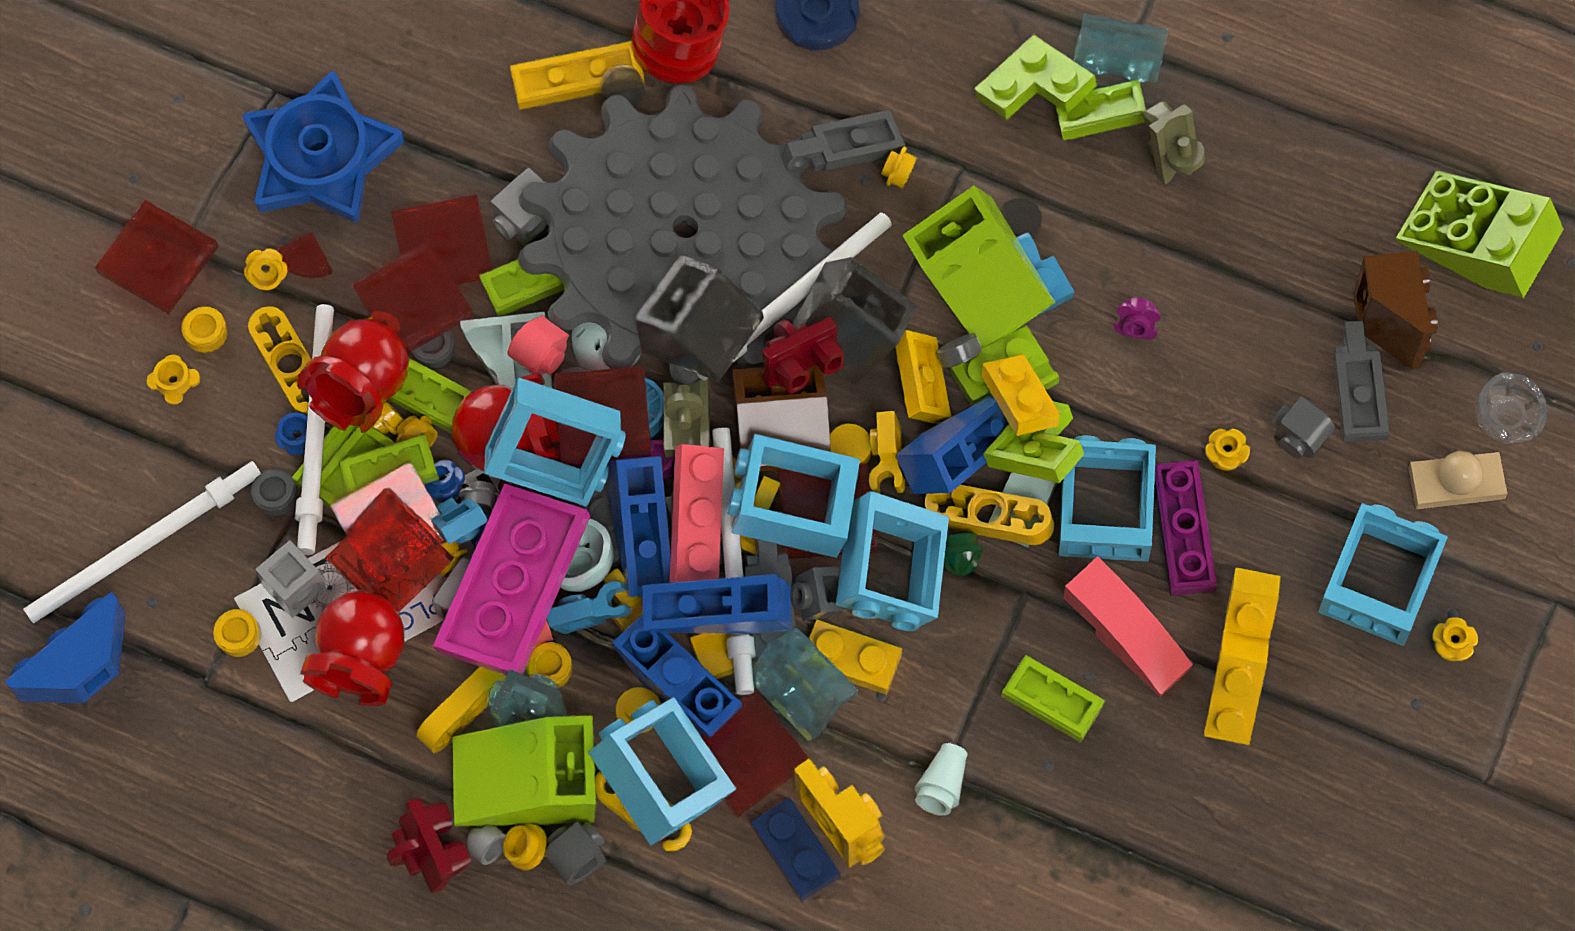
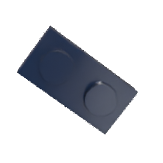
(795, 849)

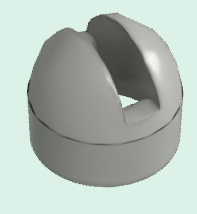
(485, 843)

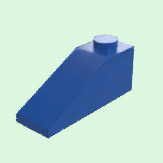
(953, 449)
(640, 521)
(718, 606)

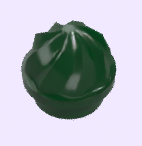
(962, 553)

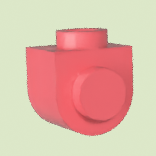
(539, 346)

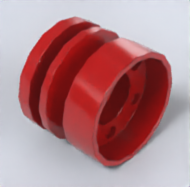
(679, 37)

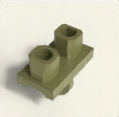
(1173, 141)
(686, 415)

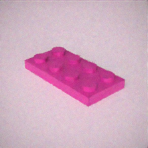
(511, 581)

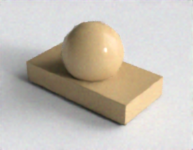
(1457, 480)

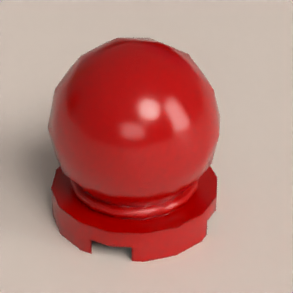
(356, 374)
(479, 414)
(356, 644)

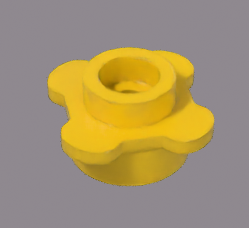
(170, 367)

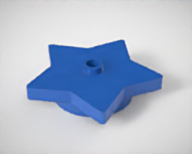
(318, 151)

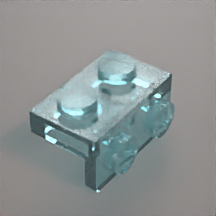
(1120, 48)
(801, 683)
(524, 697)

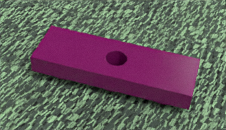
(1185, 550)

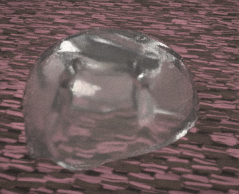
(1507, 414)

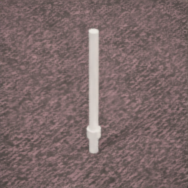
(802, 287)
(217, 492)
(309, 506)
(739, 646)

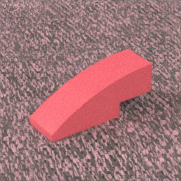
(1127, 626)

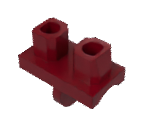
(799, 349)
(421, 849)

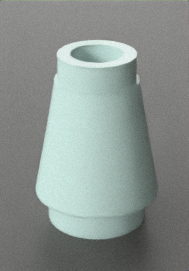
(942, 781)

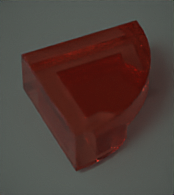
(305, 258)

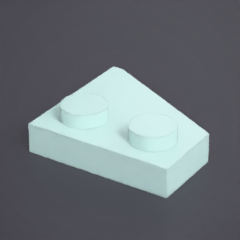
(491, 341)

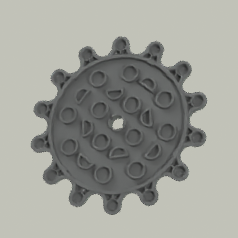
(640, 180)

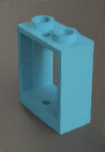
(543, 474)
(908, 522)
(786, 529)
(1109, 541)
(1367, 612)
(635, 785)

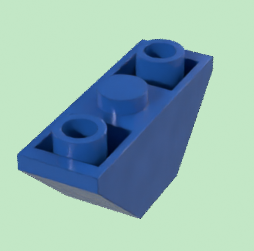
(75, 658)
(672, 672)

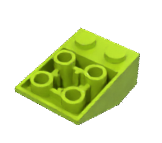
(1483, 231)
(979, 266)
(525, 773)

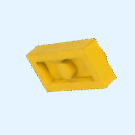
(922, 378)
(1020, 395)
(858, 657)

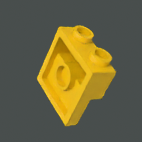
(844, 818)

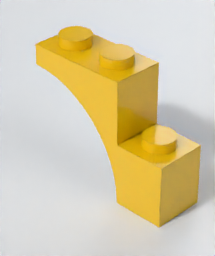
(1242, 656)

